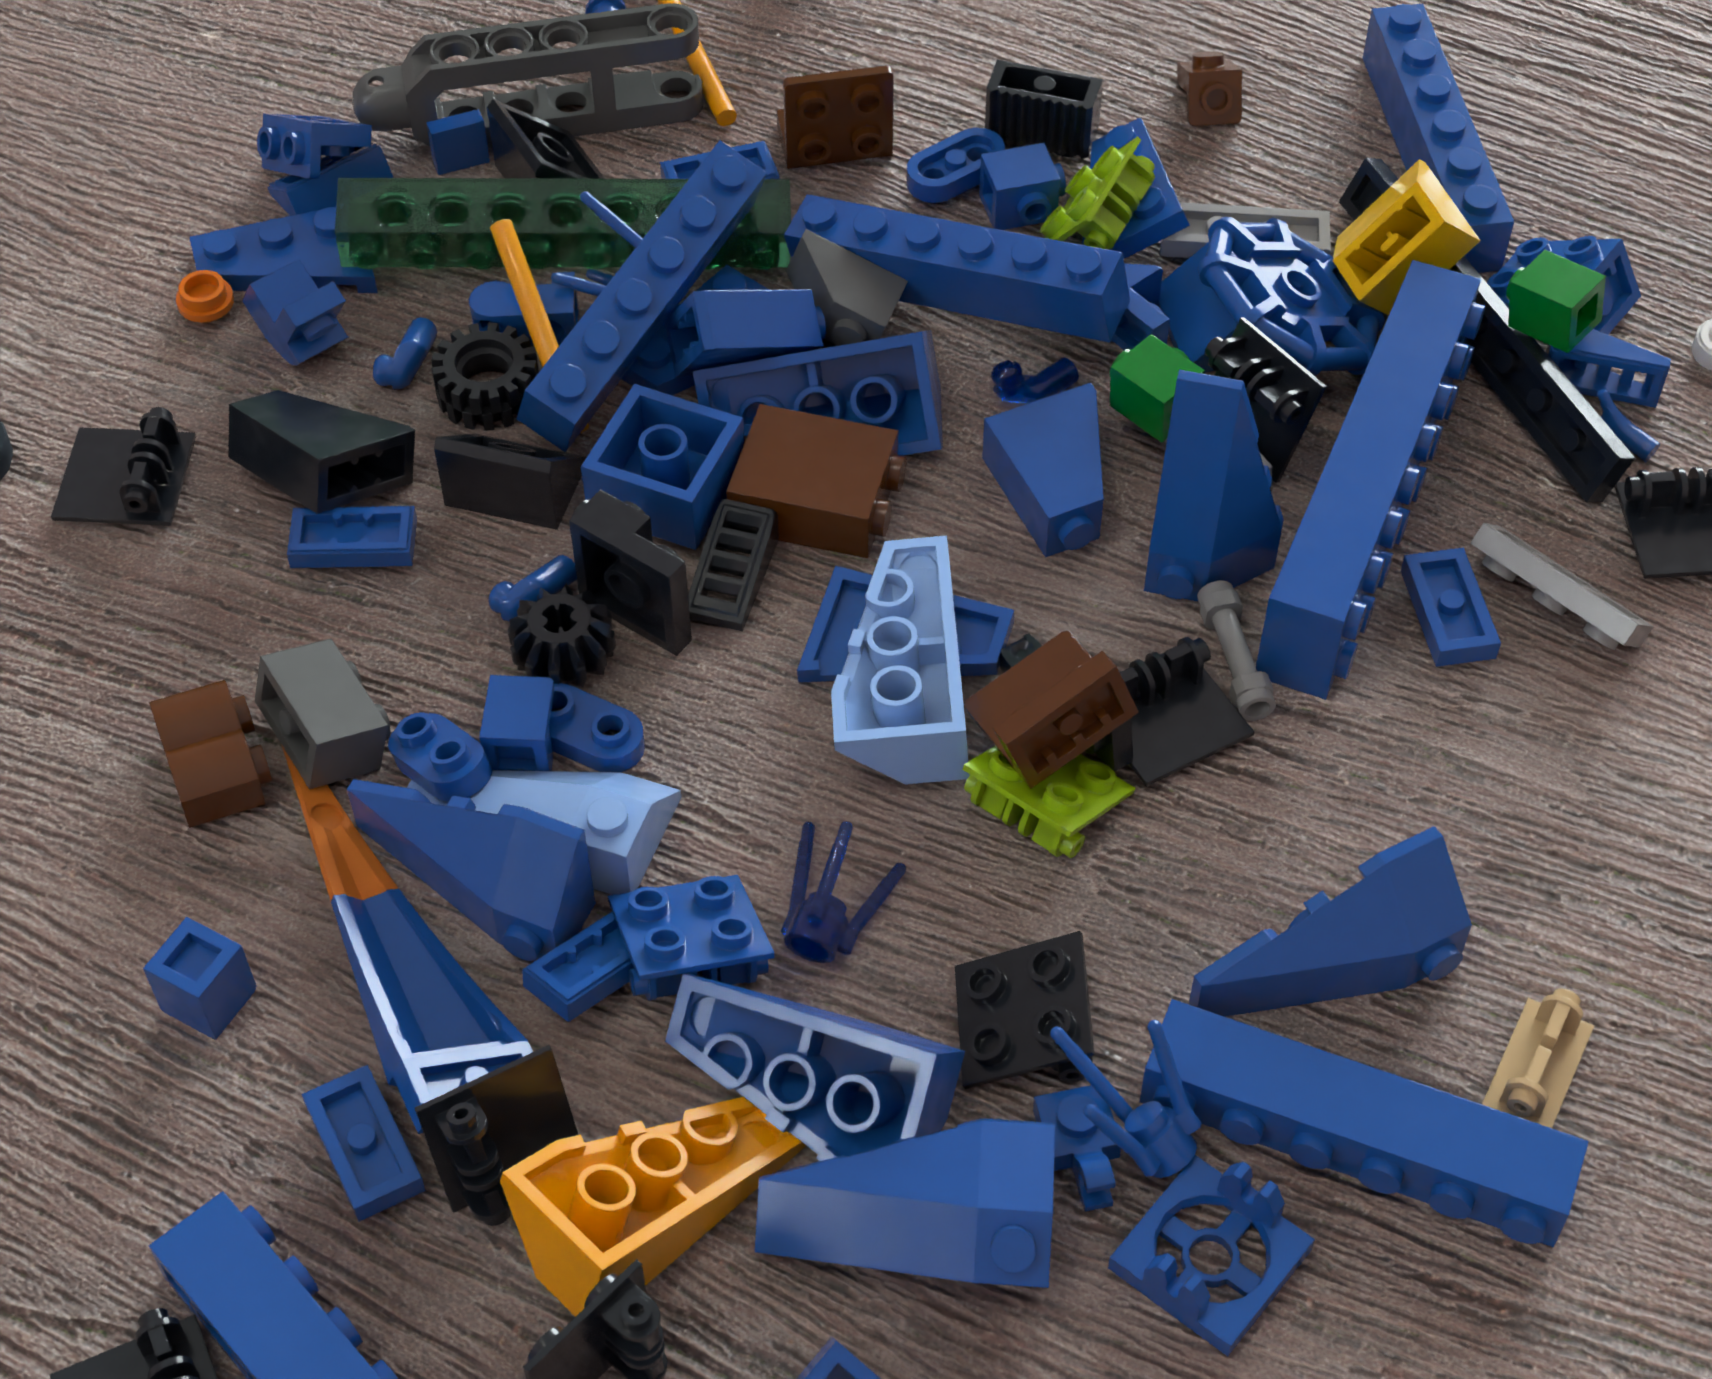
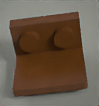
(837, 116)
(1051, 707)

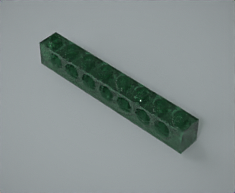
(450, 219)

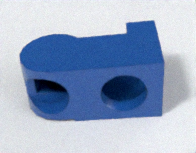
(497, 304)

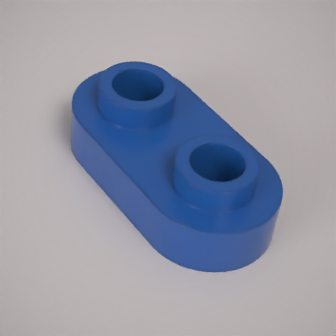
(950, 165)
(580, 726)
(439, 756)

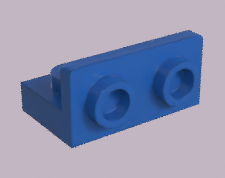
(297, 141)

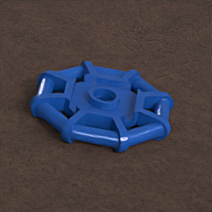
(1294, 294)

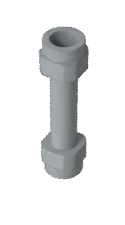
(1249, 690)

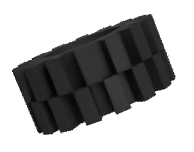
(477, 354)

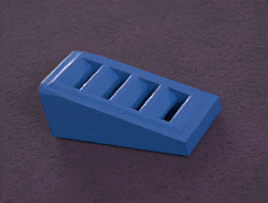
(1608, 353)

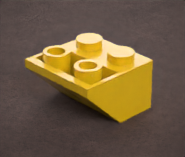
(1404, 224)

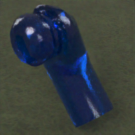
(1019, 388)

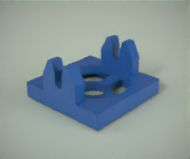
(1188, 1295)

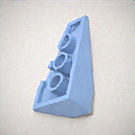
(902, 682)
(618, 811)

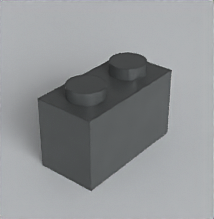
(321, 713)

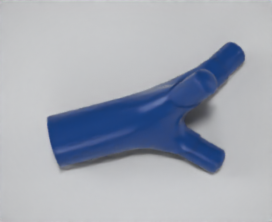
(1631, 436)

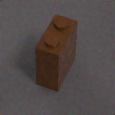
(820, 477)

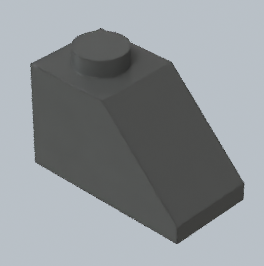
(849, 289)

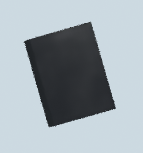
(534, 147)
(507, 478)

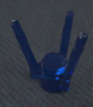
(819, 925)

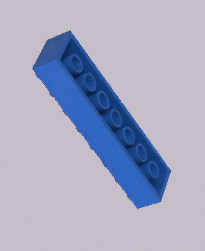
(1368, 479)

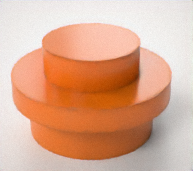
(204, 296)

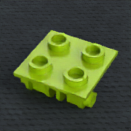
(1102, 198)
(1052, 808)

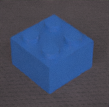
(667, 460)

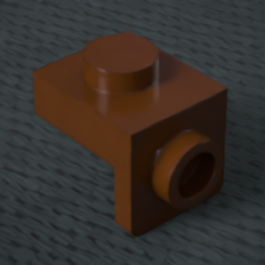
(1211, 89)

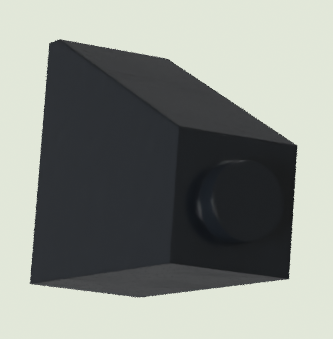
(319, 449)

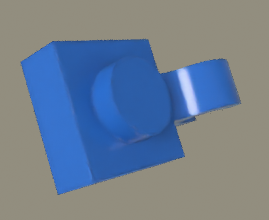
(1080, 1142)

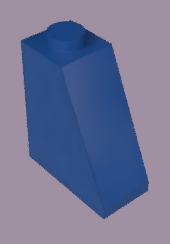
(741, 327)
(1050, 466)

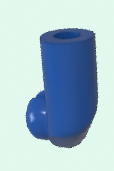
(408, 357)
(551, 577)

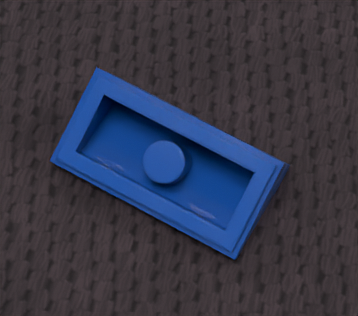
(306, 195)

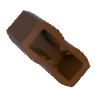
(209, 752)

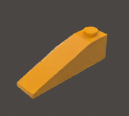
(638, 1193)

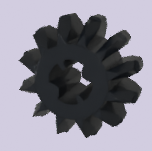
(562, 636)

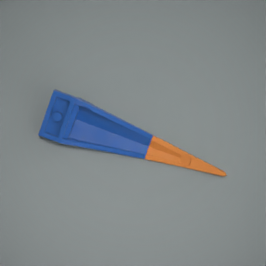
(420, 1003)

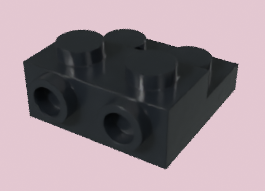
(630, 573)

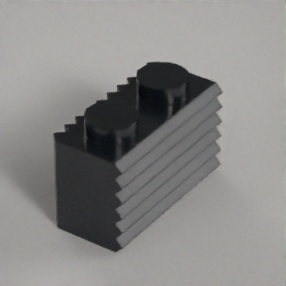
(1043, 106)

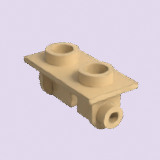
(1541, 1058)

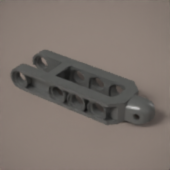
(602, 42)

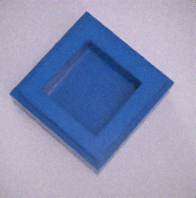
(458, 142)

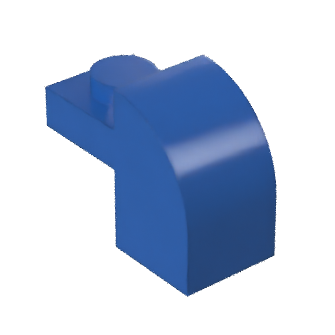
(295, 313)

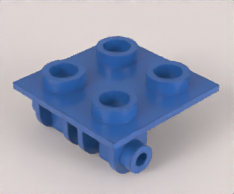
(690, 930)

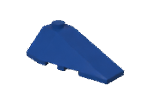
(866, 382)
(1213, 493)
(507, 871)
(1370, 939)
(815, 1071)
(933, 1205)

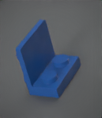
(1600, 255)

